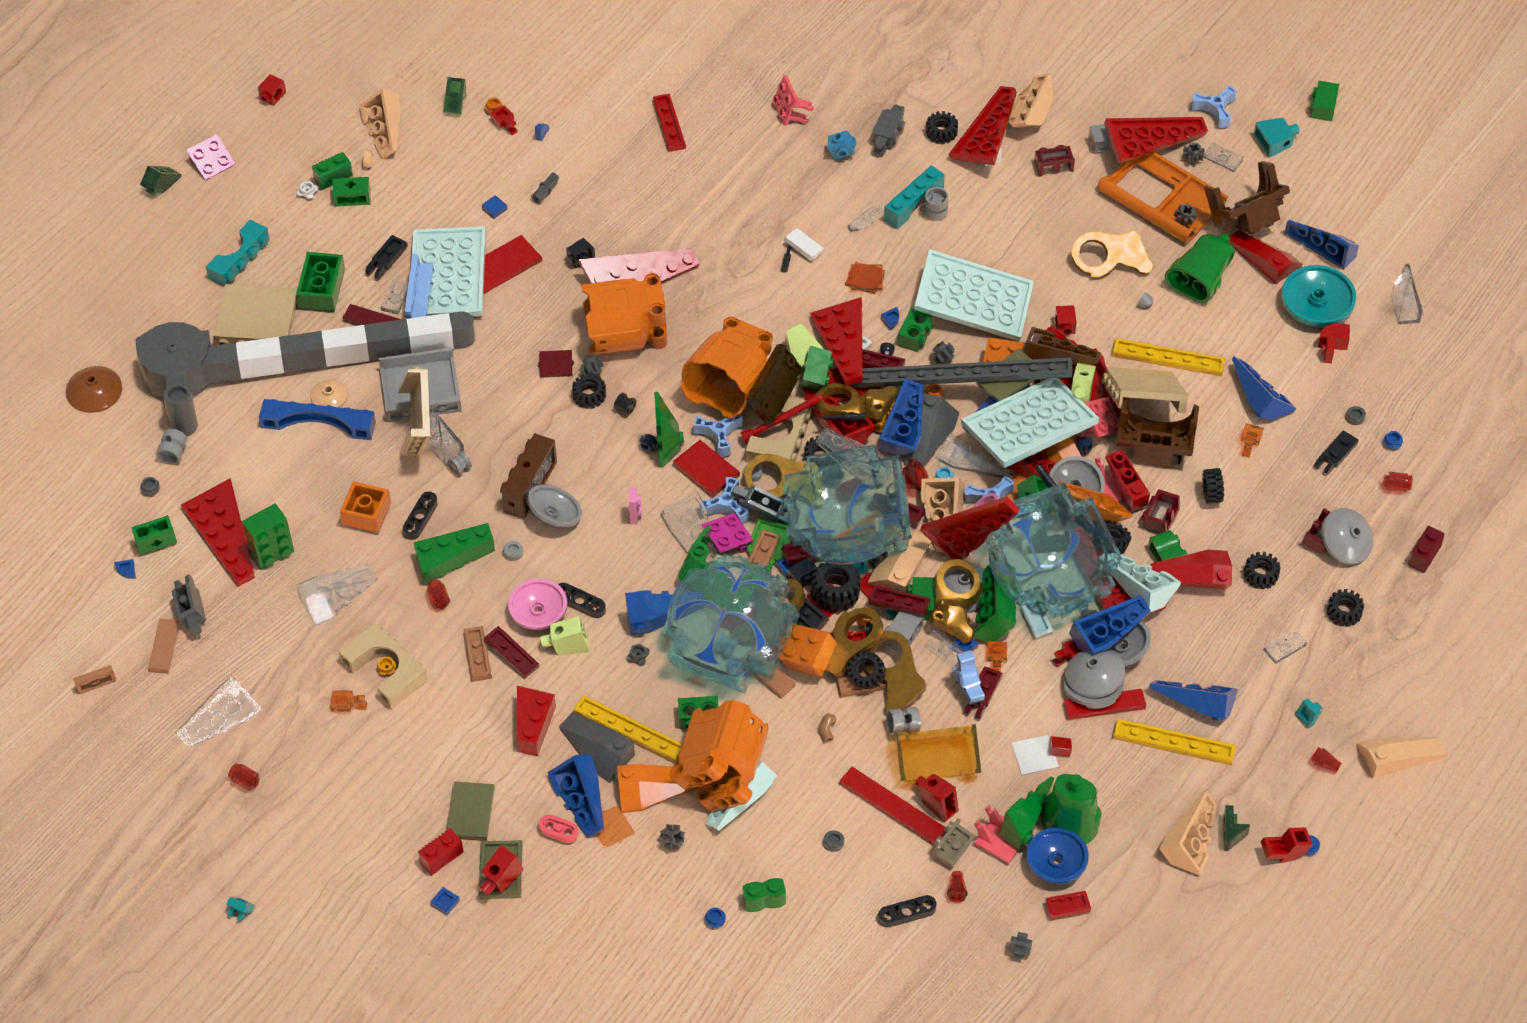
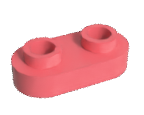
(559, 829)

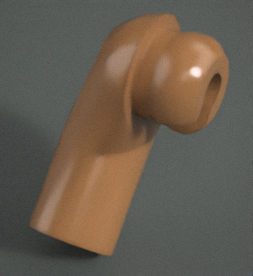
(824, 727)

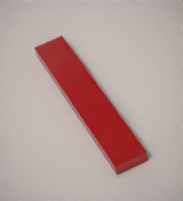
(892, 805)

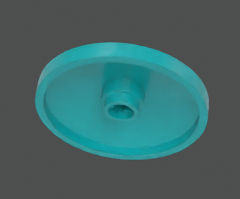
(1318, 295)

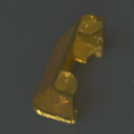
(937, 752)

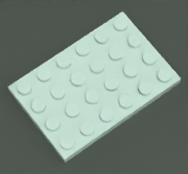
(457, 267)
(974, 295)
(1029, 421)

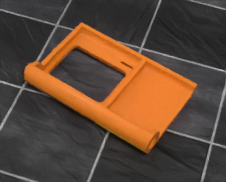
(1186, 190)

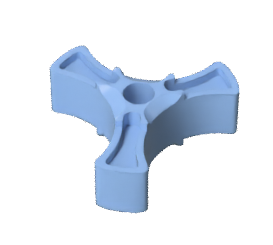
(1216, 105)
(718, 431)
(974, 494)
(726, 504)
(968, 677)

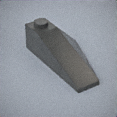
(937, 423)
(603, 744)

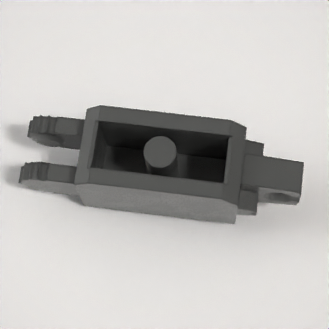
(887, 129)
(761, 503)
(189, 604)

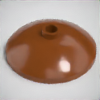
(94, 389)

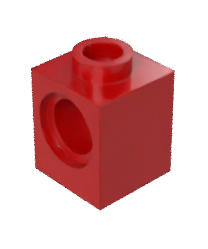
(271, 89)
(1066, 319)

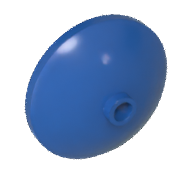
(1059, 846)

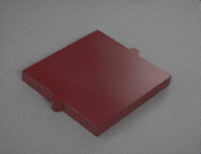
(556, 363)

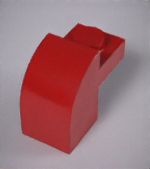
(1333, 337)
(1289, 846)

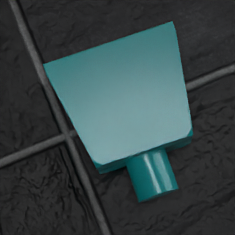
(1275, 135)

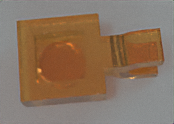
(1251, 436)
(996, 653)
(343, 701)

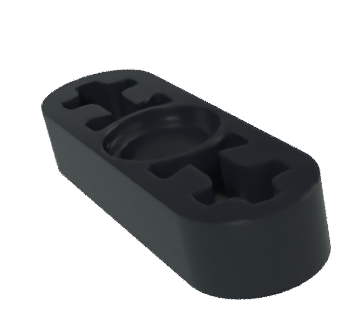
(420, 507)
(584, 607)
(891, 910)

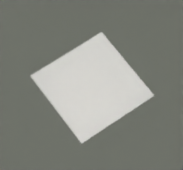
(1034, 754)

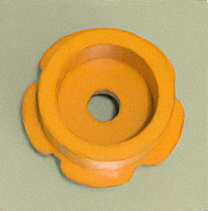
(384, 662)

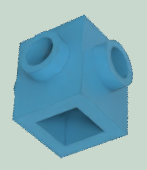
(841, 144)

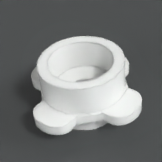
(307, 189)

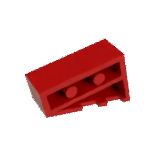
(533, 718)

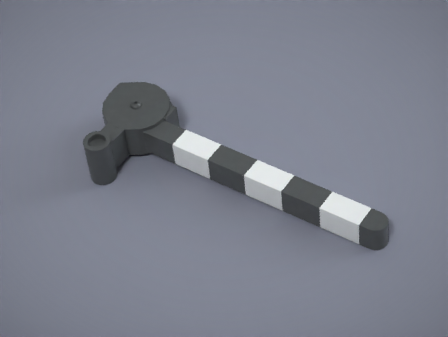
(180, 361)

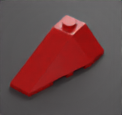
(855, 430)

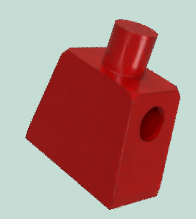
(938, 796)
(500, 871)

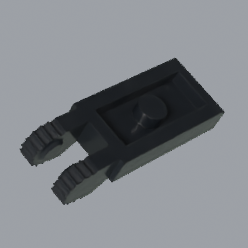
(386, 256)
(1337, 451)

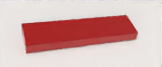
(669, 122)
(1128, 701)

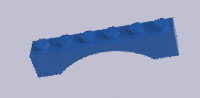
(280, 414)

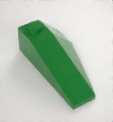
(667, 432)
(1024, 815)

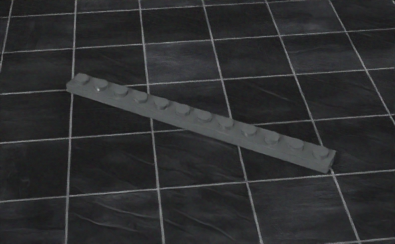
(966, 372)

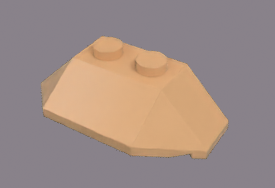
(1032, 103)

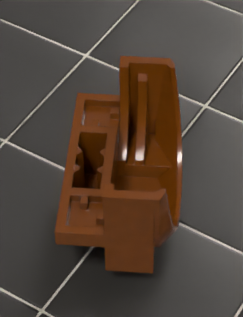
(1252, 212)
(1155, 440)

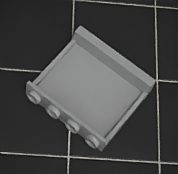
(442, 382)

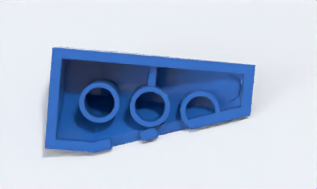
(1328, 245)
(1260, 393)
(904, 423)
(646, 610)
(1108, 626)
(1209, 701)
(579, 788)

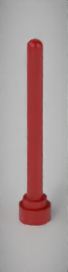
(746, 434)

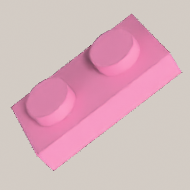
(635, 506)

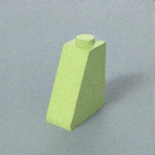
(798, 342)

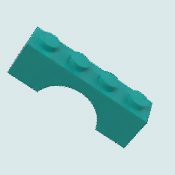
(902, 205)
(226, 267)

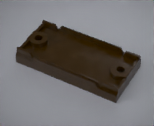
(774, 384)

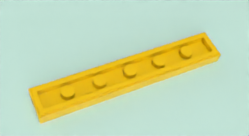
(1168, 357)
(629, 728)
(1174, 741)

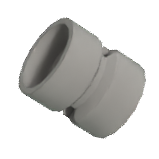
(936, 203)
(171, 446)
(905, 720)

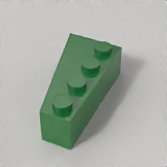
(452, 550)
(996, 611)

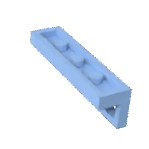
(418, 288)

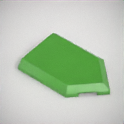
(773, 527)

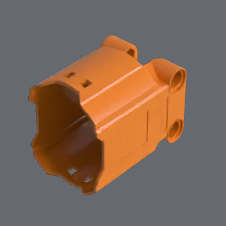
(625, 314)
(727, 366)
(721, 755)

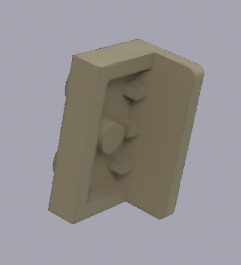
(953, 844)

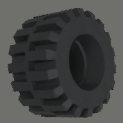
(835, 597)

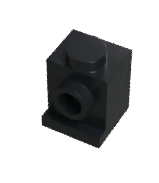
(579, 250)
(802, 572)

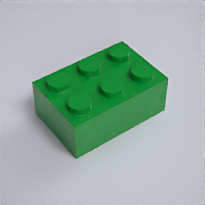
(320, 281)
(268, 536)

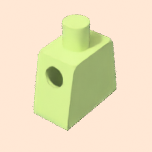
(1082, 384)
(567, 637)

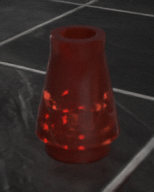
(1325, 760)
(957, 889)

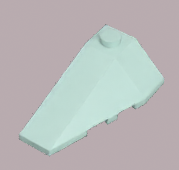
(1142, 580)
(759, 785)

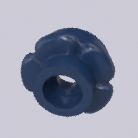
(648, 442)
(1084, 445)

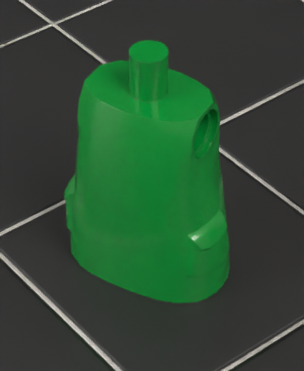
(1200, 269)
(1073, 807)

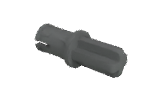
(545, 188)

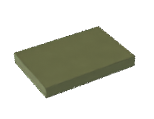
(1002, 389)
(471, 810)
(488, 849)

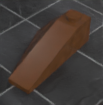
(1044, 345)

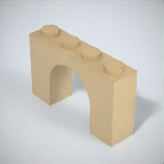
(784, 447)
(376, 643)

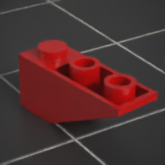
(1128, 481)

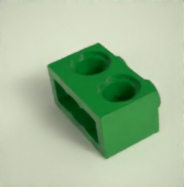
(915, 330)
(688, 705)

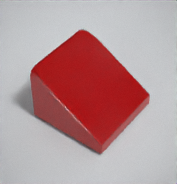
(1060, 746)

